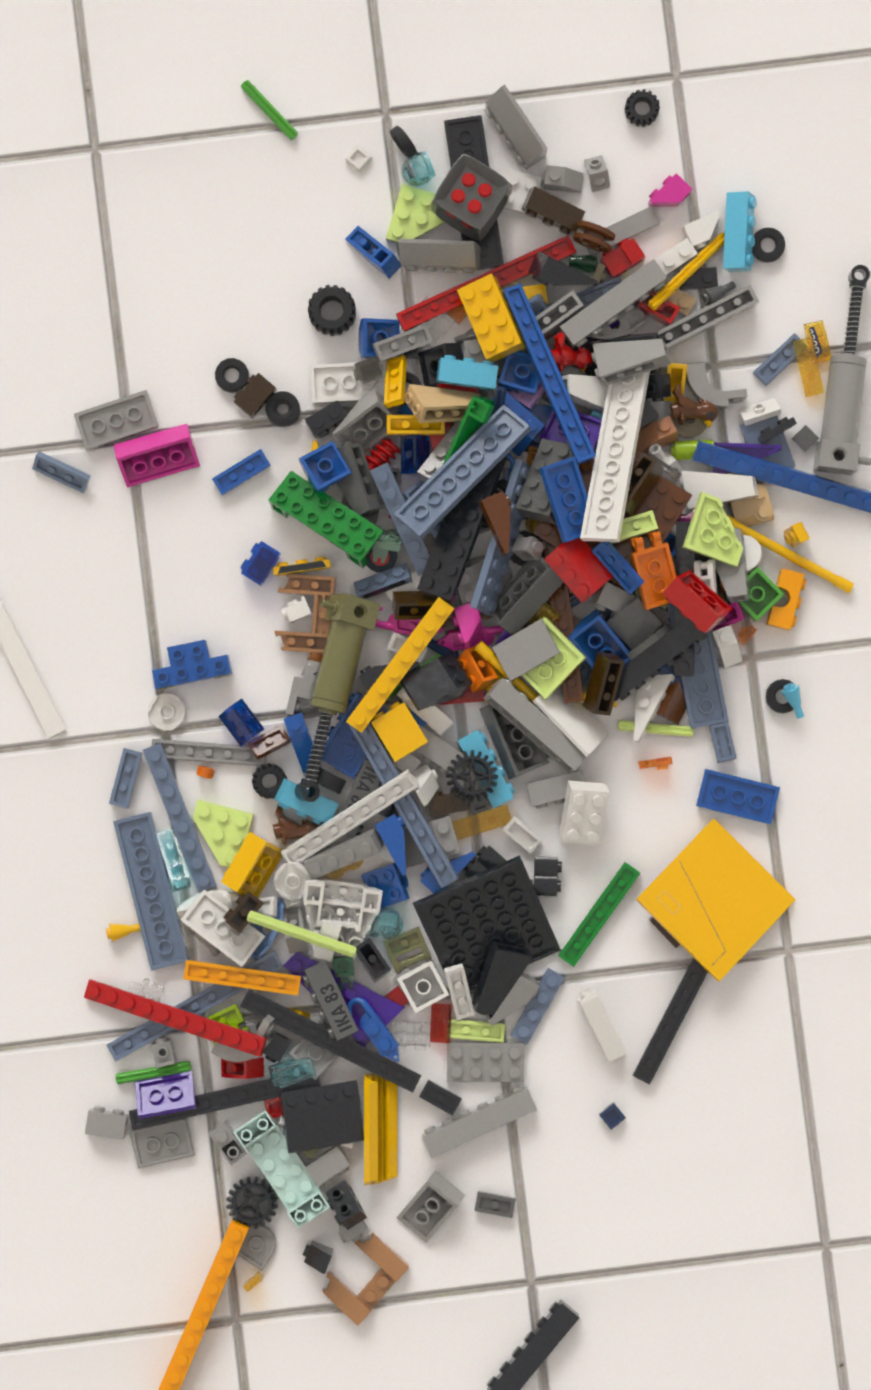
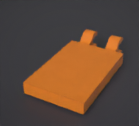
(654, 567)

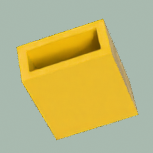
(399, 731)

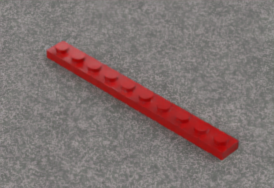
(505, 275)
(175, 1017)

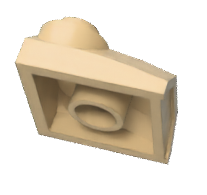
(753, 510)

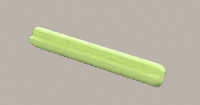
(656, 728)

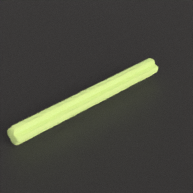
(301, 933)

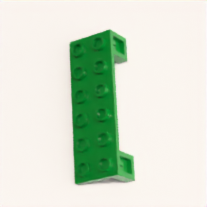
(477, 414)
(326, 517)

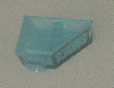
(291, 1071)

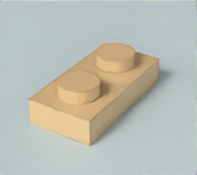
(682, 300)

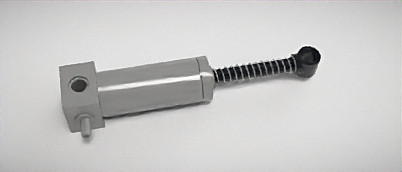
(844, 394)

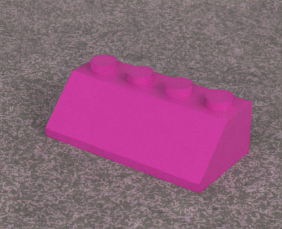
(156, 455)

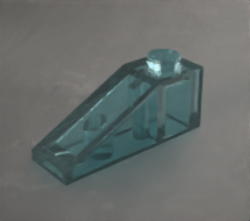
(173, 860)

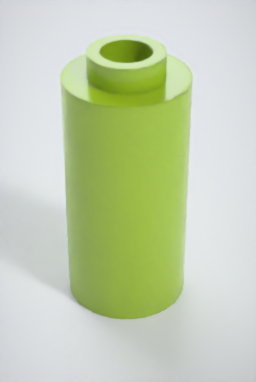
(685, 449)

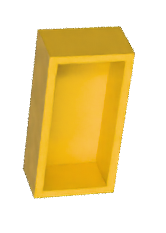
(491, 318)

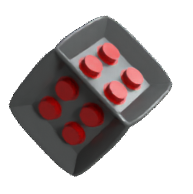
(471, 197)

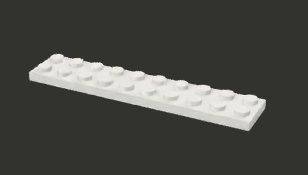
(614, 459)

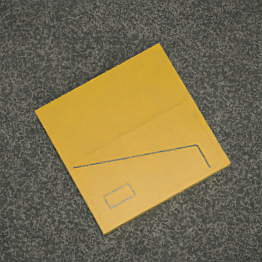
(715, 900)

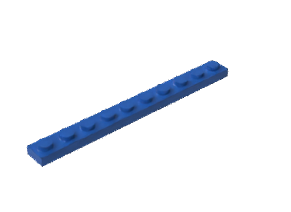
(548, 373)
(782, 476)

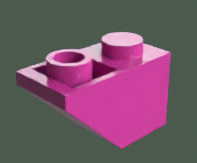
(671, 194)
(468, 622)

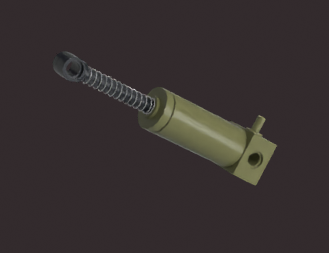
(349, 622)

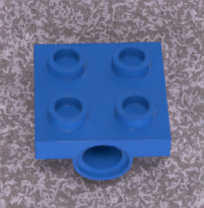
(390, 882)

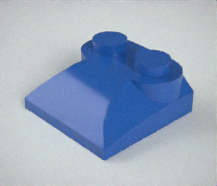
(374, 331)
(519, 373)
(324, 467)

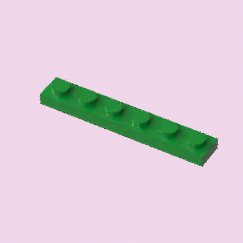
(599, 914)

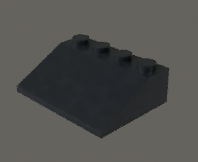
(321, 1116)

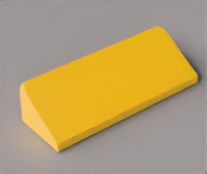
(409, 425)

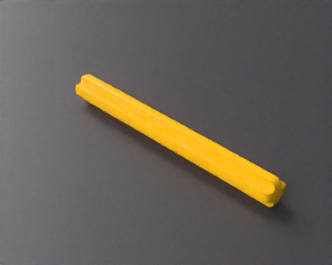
(687, 272)

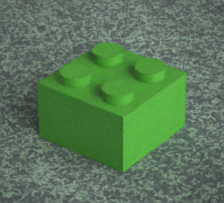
(762, 595)

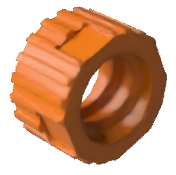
(205, 772)

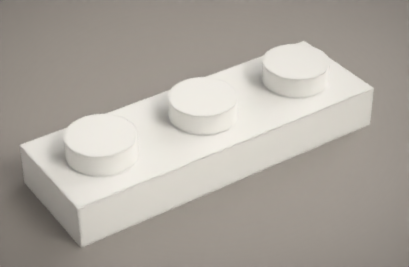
(459, 991)

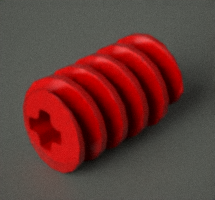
(382, 454)

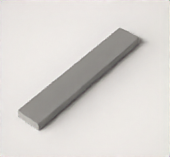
(209, 752)

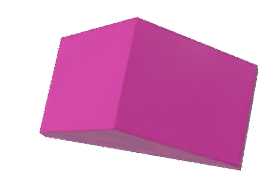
(733, 617)

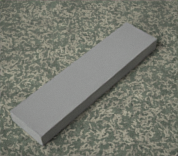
(631, 226)

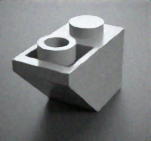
(227, 1142)

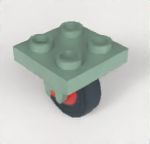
(384, 552)

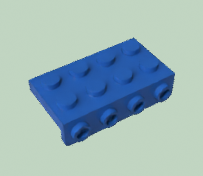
(342, 746)

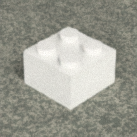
(423, 986)

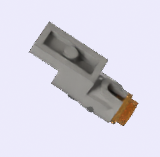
(304, 686)

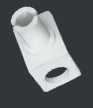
(663, 455)

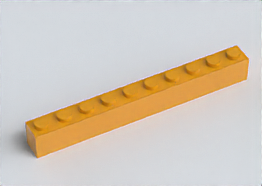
(204, 1306)

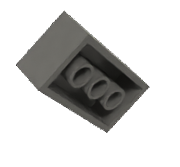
(533, 500)

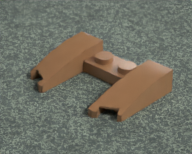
(321, 588)
(390, 1271)

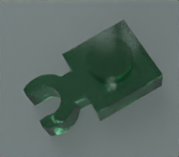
(344, 968)

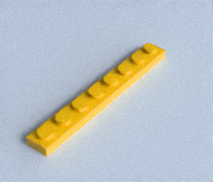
(400, 665)

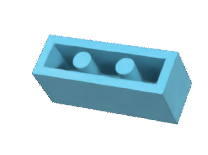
(467, 373)
(321, 809)

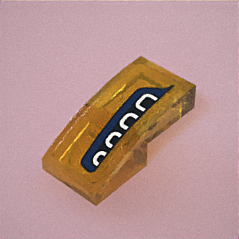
(820, 340)

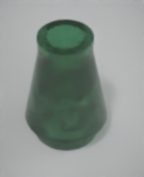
(584, 262)

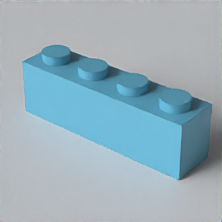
(739, 231)
(503, 790)

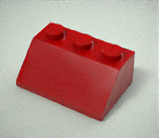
(578, 568)
(696, 601)

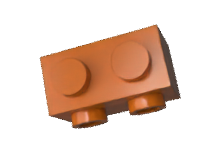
(477, 669)

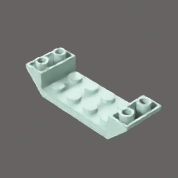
(282, 1170)

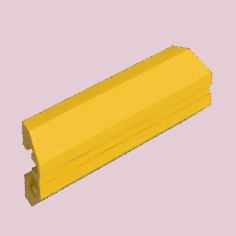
(379, 1129)

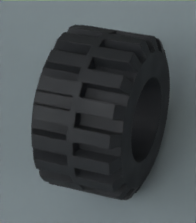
(332, 294)

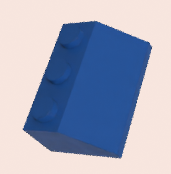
(534, 423)
(596, 635)

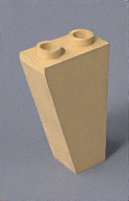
(437, 404)

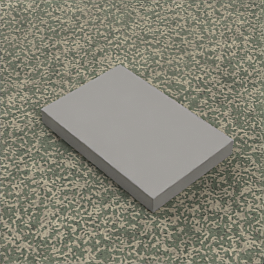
(526, 650)
(321, 1057)
(162, 1143)

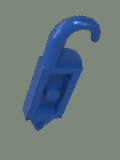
(376, 1030)

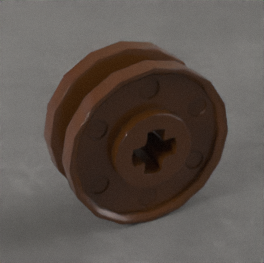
(593, 236)

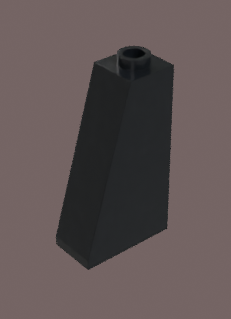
(499, 975)

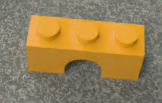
(791, 583)

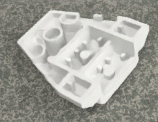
(344, 903)

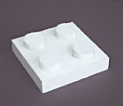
(521, 185)

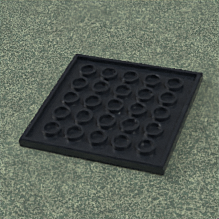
(483, 909)

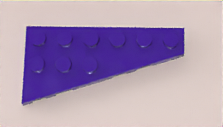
(383, 1006)

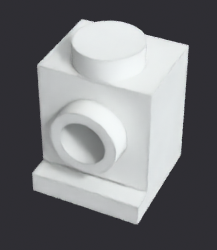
(296, 610)

